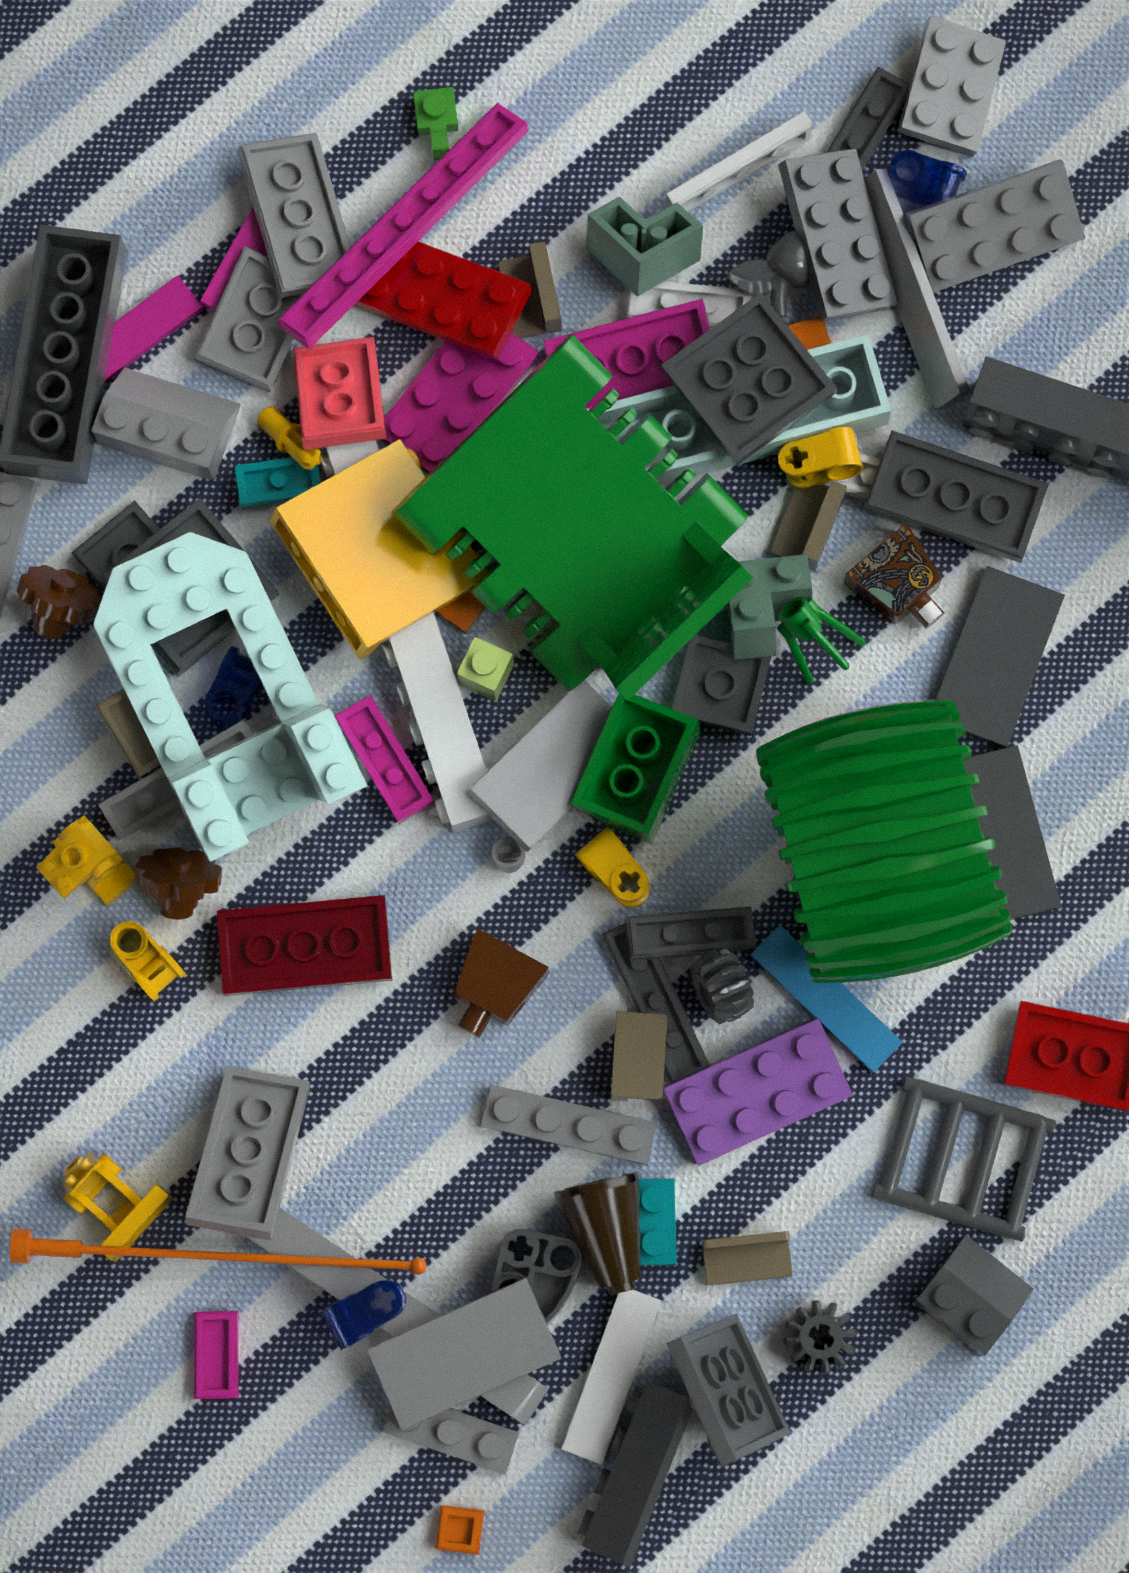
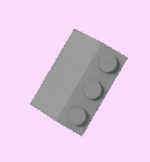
(165, 423)

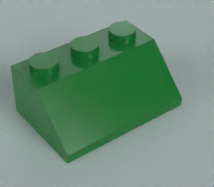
(636, 766)

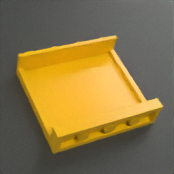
(362, 557)

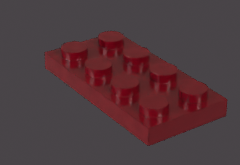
(304, 945)

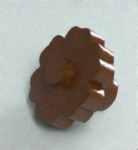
(58, 599)
(177, 879)

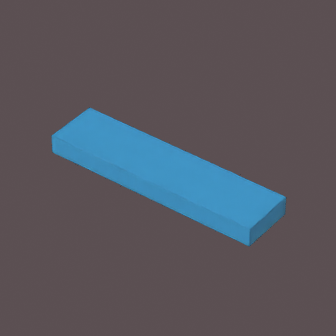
(832, 1003)

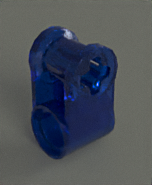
(929, 178)
(236, 682)
(357, 1313)

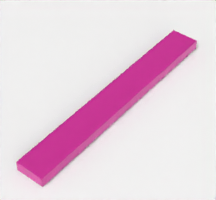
(402, 226)

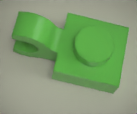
(436, 116)

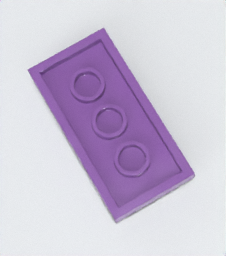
(757, 1091)

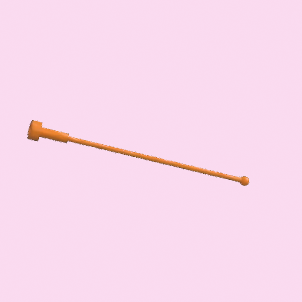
(24, 1246)

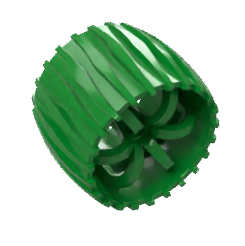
(884, 841)

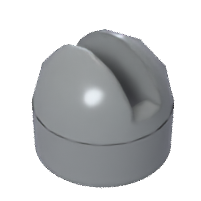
(507, 848)

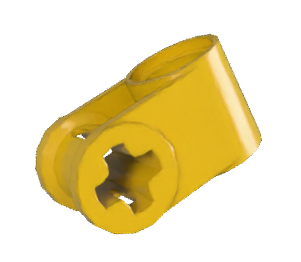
(823, 458)
(610, 864)
(147, 960)

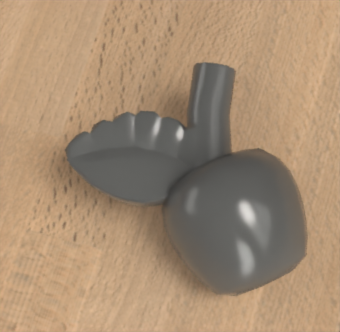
(783, 267)

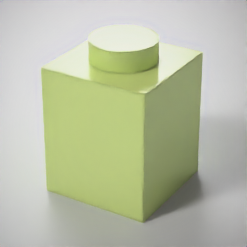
(485, 668)

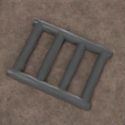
(929, 1201)

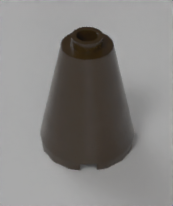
(606, 1228)

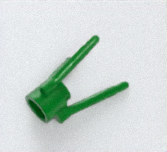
(801, 620)

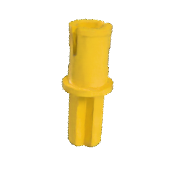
(288, 437)

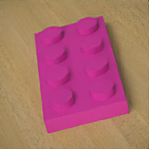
(639, 345)
(454, 398)

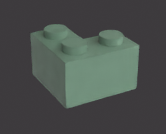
(643, 250)
(758, 604)

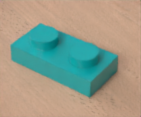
(273, 482)
(657, 1222)

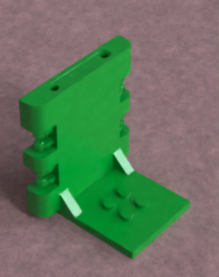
(582, 526)

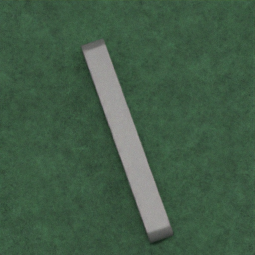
(293, 1237)

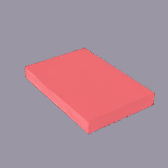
(339, 393)

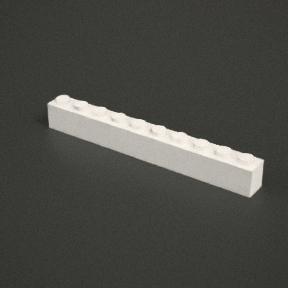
(432, 692)

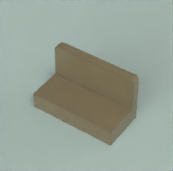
(541, 310)
(808, 522)
(639, 1056)
(747, 1258)

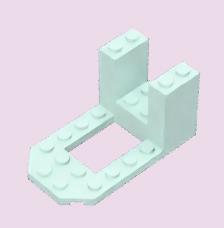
(255, 778)

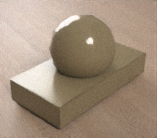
(128, 732)

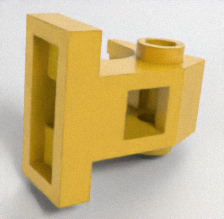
(86, 856)
(89, 1176)

